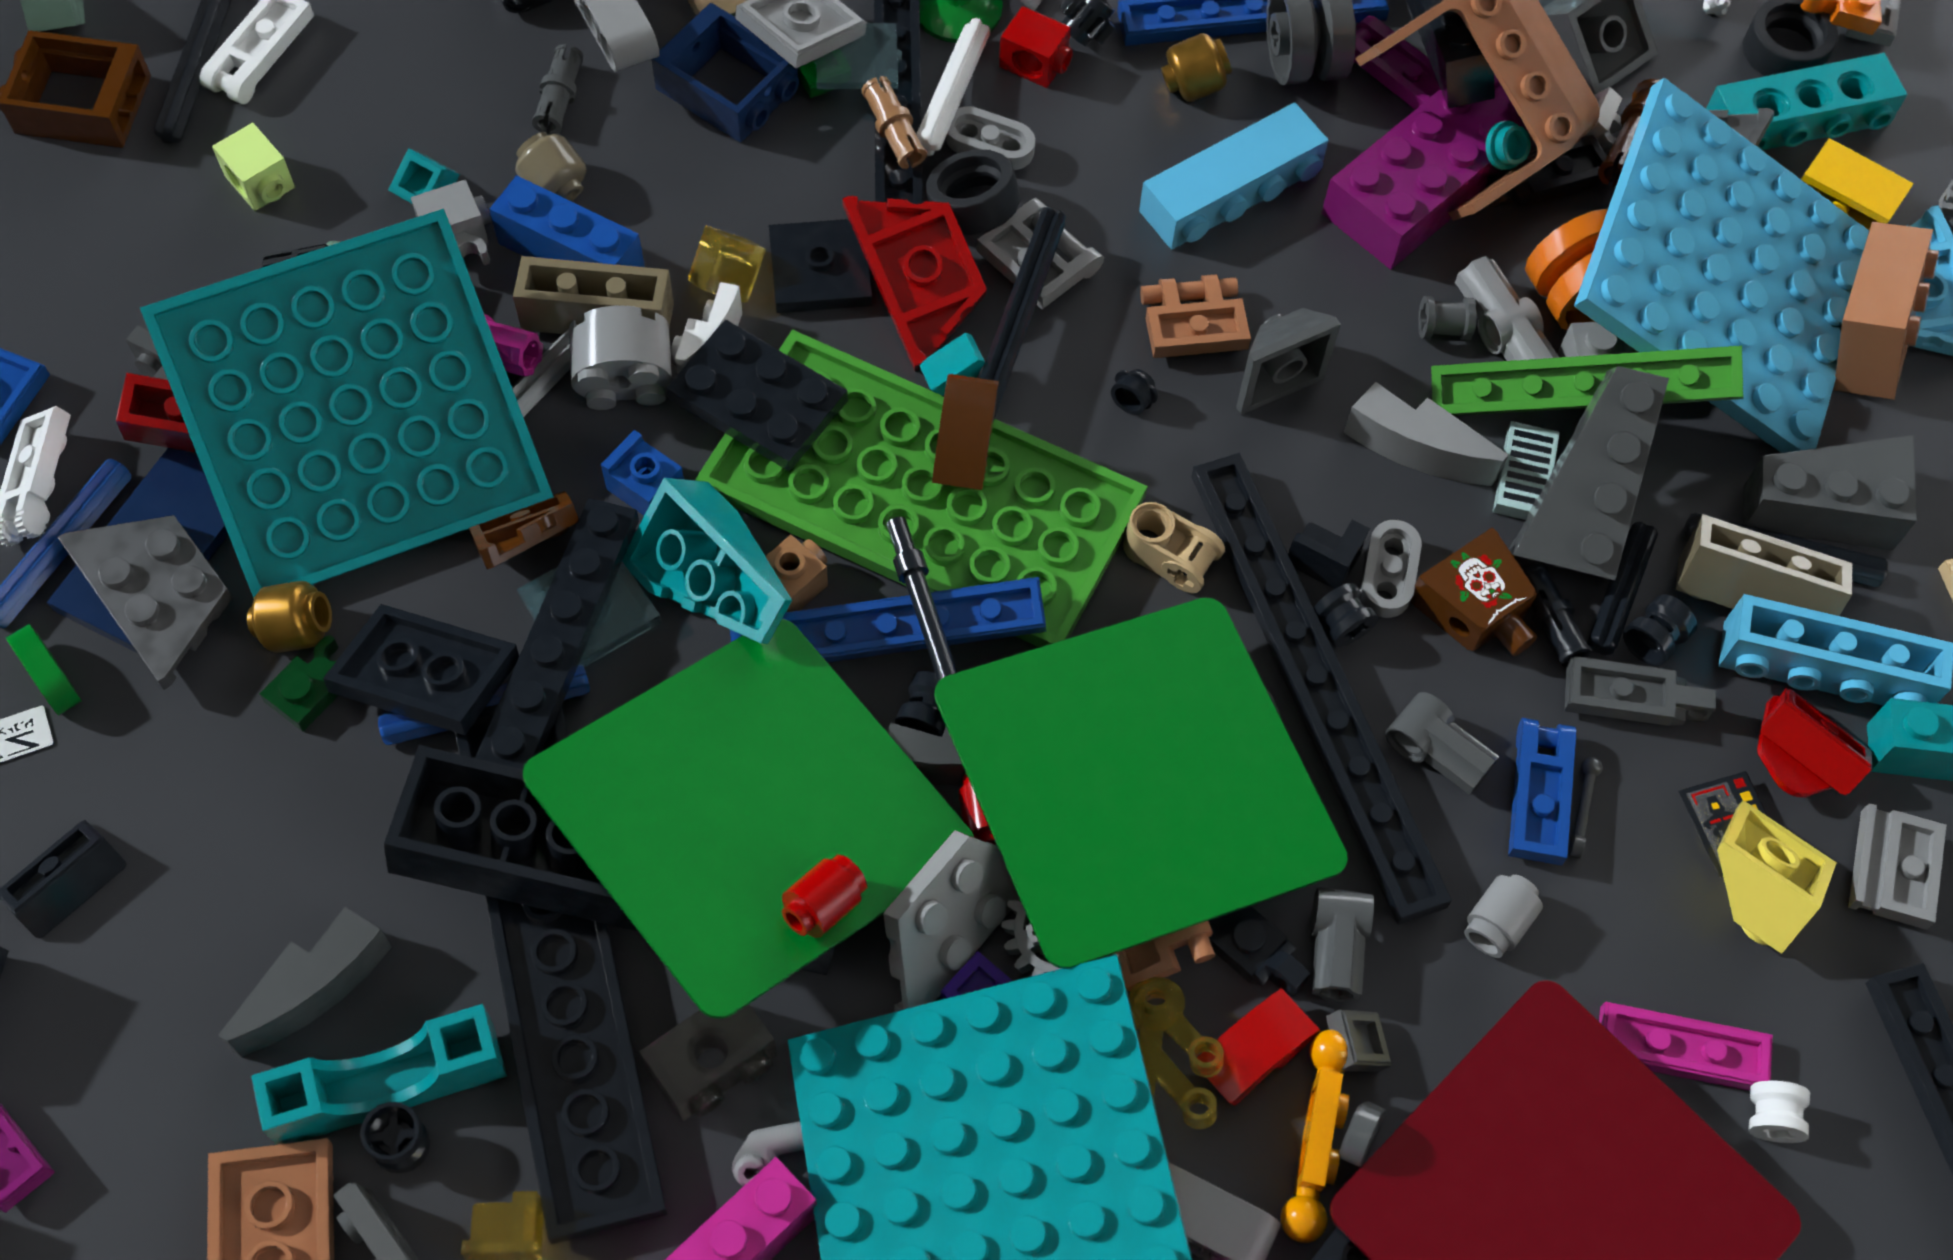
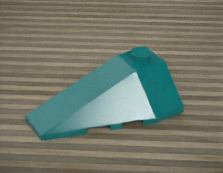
(707, 560)

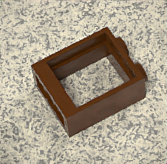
(116, 105)

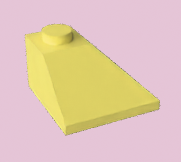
(1771, 877)

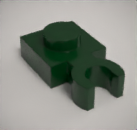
(299, 688)

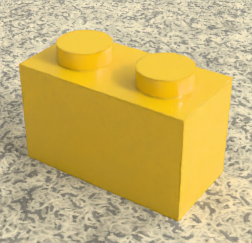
(1856, 184)

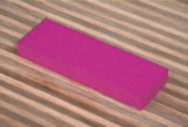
(1691, 1046)

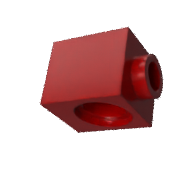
(1035, 47)

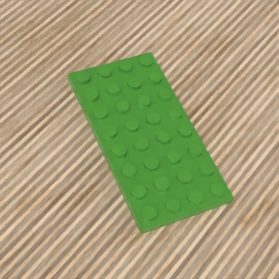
(875, 462)

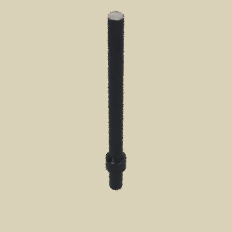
(912, 570)

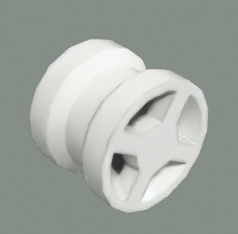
(1779, 1111)

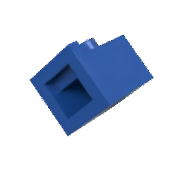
(628, 470)

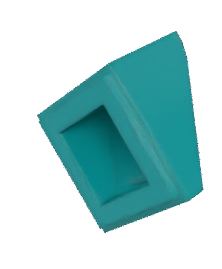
(419, 175)
(956, 358)

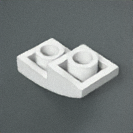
(696, 332)

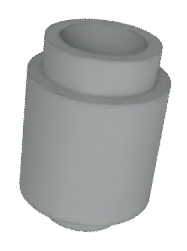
(1503, 915)

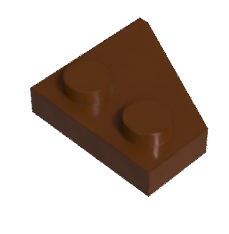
(522, 529)

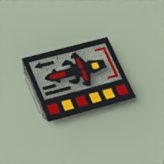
(1713, 806)

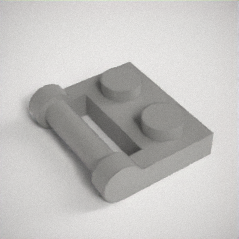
(1009, 242)

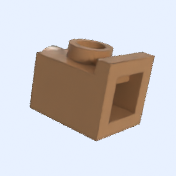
(809, 573)

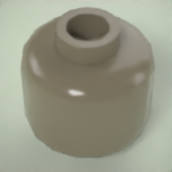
(551, 165)

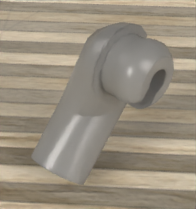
(763, 1146)

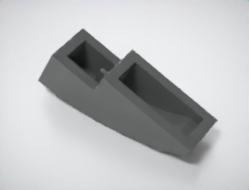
(306, 983)

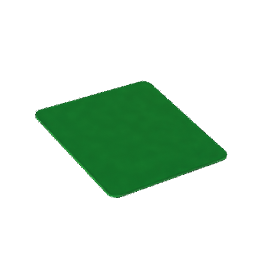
(1137, 781)
(725, 796)

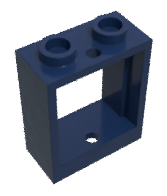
(696, 45)

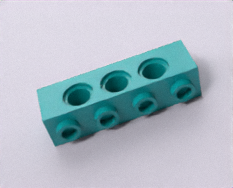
(1818, 100)

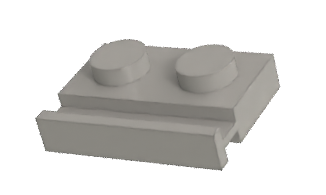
(1898, 866)

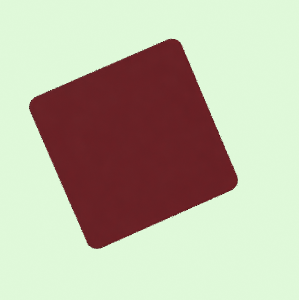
(1559, 1152)

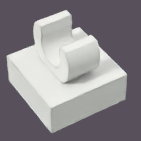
(1608, 120)

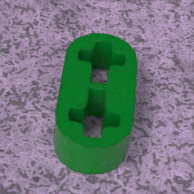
(43, 669)

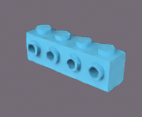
(1834, 653)

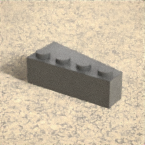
(1594, 486)

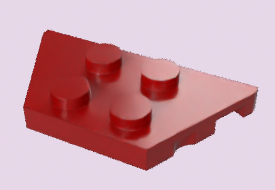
(919, 268)

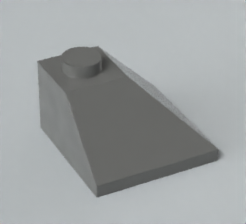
(1603, 37)
(1287, 356)

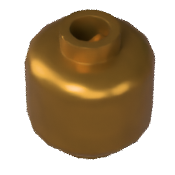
(1196, 67)
(289, 616)

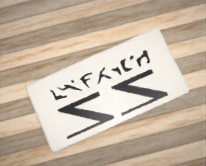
(24, 733)

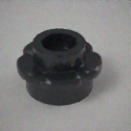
(1134, 391)

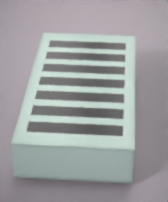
(1526, 469)

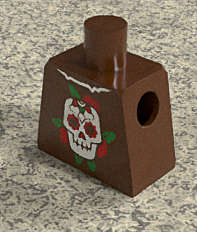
(1479, 595)

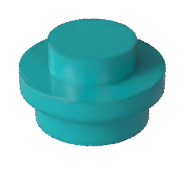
(1507, 145)

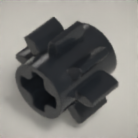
(1088, 19)

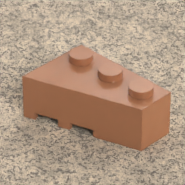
(1883, 309)

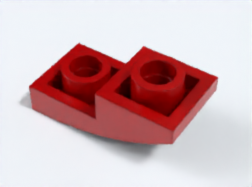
(1259, 1044)

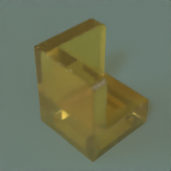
(726, 260)
(507, 1229)

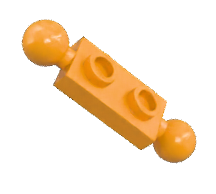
(1303, 1215)

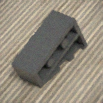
(1837, 493)

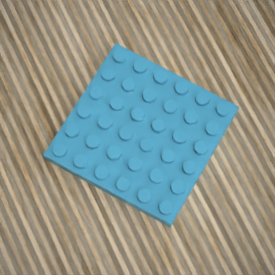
(1723, 252)

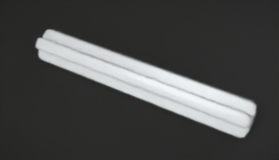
(952, 85)

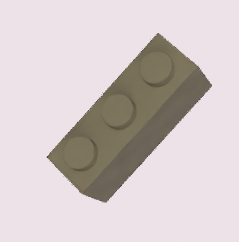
(558, 291)
(1733, 561)

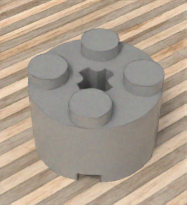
(620, 357)

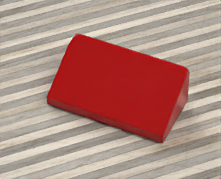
(1817, 742)

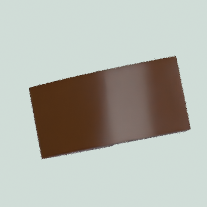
(965, 431)

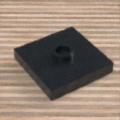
(818, 266)

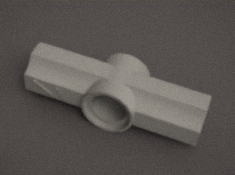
(1505, 321)

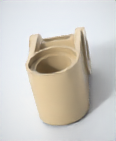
(1173, 548)

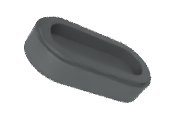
(1362, 1133)

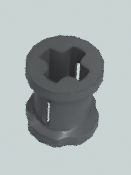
(1447, 318)

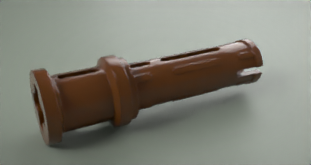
(1629, 120)

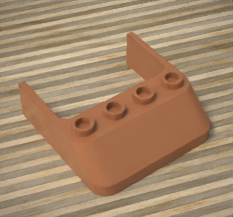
(1533, 72)

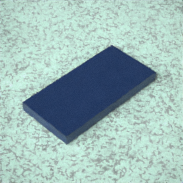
(170, 488)

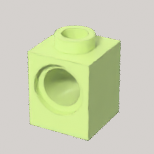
(253, 166)

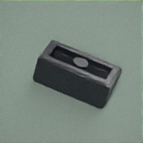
(61, 879)

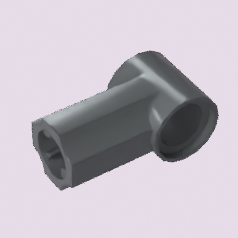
(1429, 733)
(1341, 929)

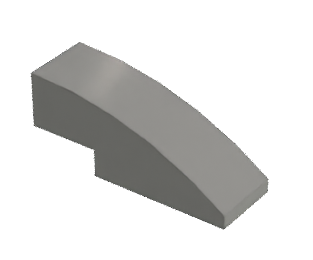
(1423, 438)

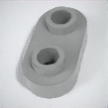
(991, 133)
(1391, 572)

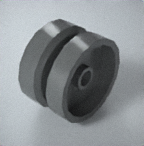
(1310, 39)

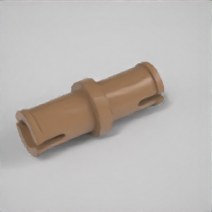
(894, 122)

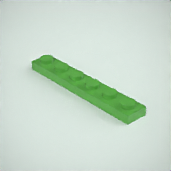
(1572, 381)

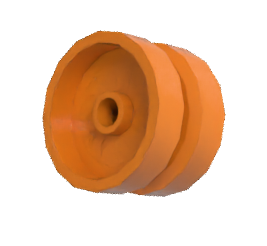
(1561, 263)

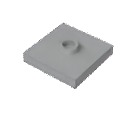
(801, 28)

